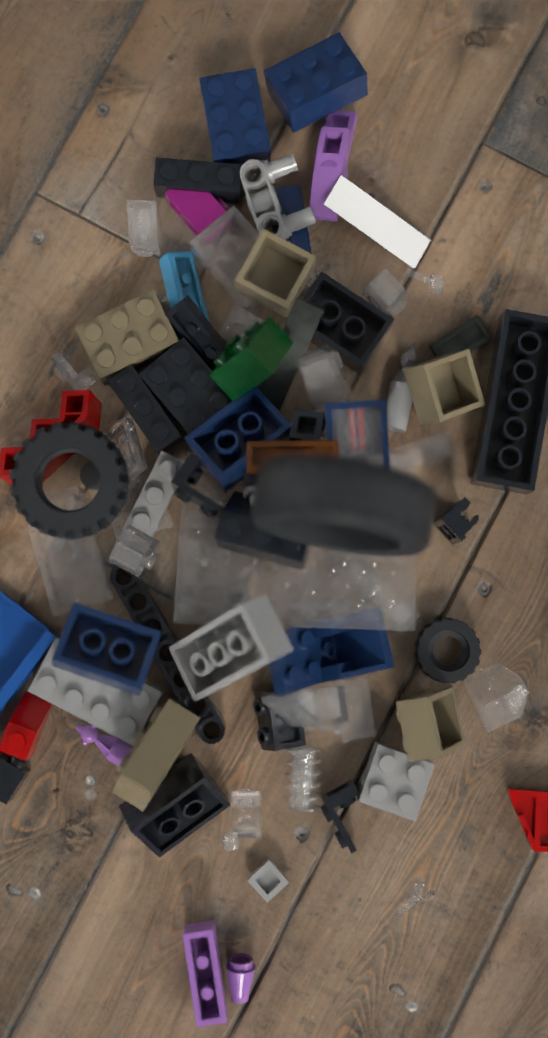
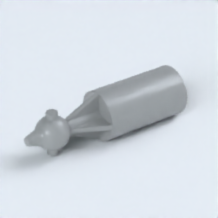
(399, 397)

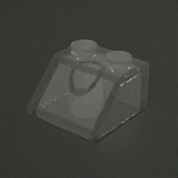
(311, 707)

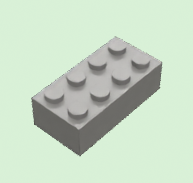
(230, 647)
(96, 703)

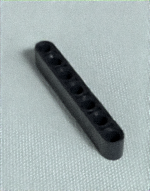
(169, 668)

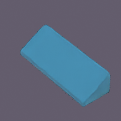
(182, 280)

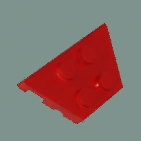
(532, 813)

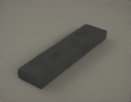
(300, 329)

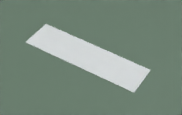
(377, 221)

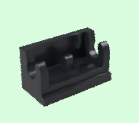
(452, 523)

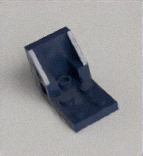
(329, 656)

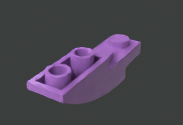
(331, 160)

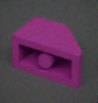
(196, 208)

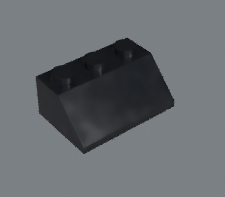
(240, 534)
(178, 807)

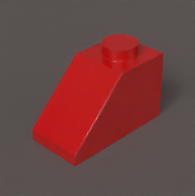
(25, 726)

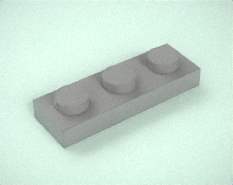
(155, 495)

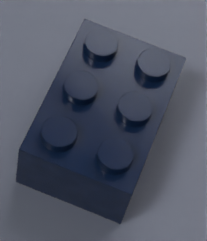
(316, 82)
(235, 117)
(224, 437)
(106, 649)

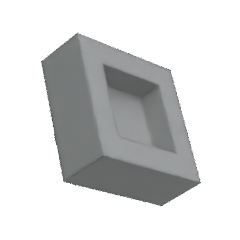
(268, 880)

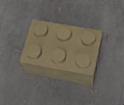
(127, 335)
(153, 753)

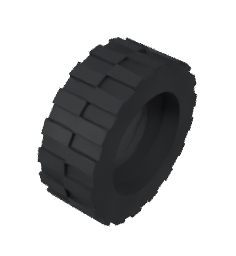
(470, 650)

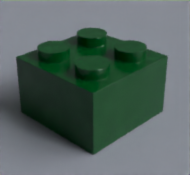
(250, 358)

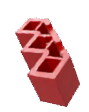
(75, 406)

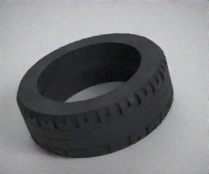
(344, 505)

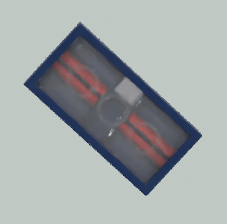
(360, 430)

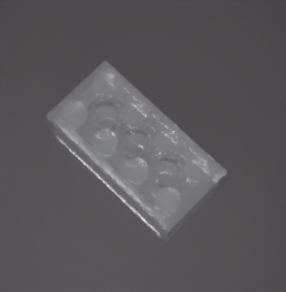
(71, 567)

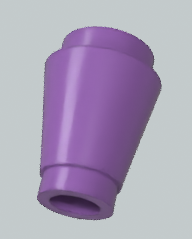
(240, 976)

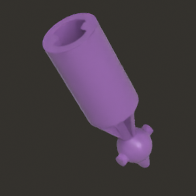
(111, 746)

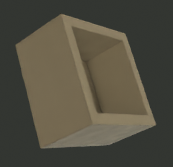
(275, 273)
(444, 387)
(430, 724)

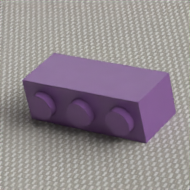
(205, 973)

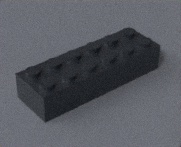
(514, 405)

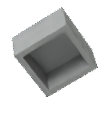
(394, 782)

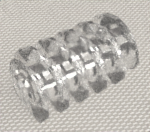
(303, 778)

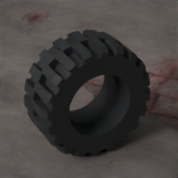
(29, 471)

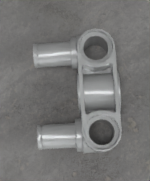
(263, 198)

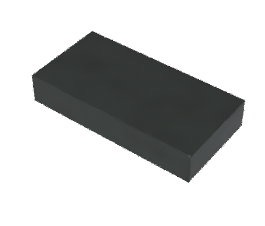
(466, 336)

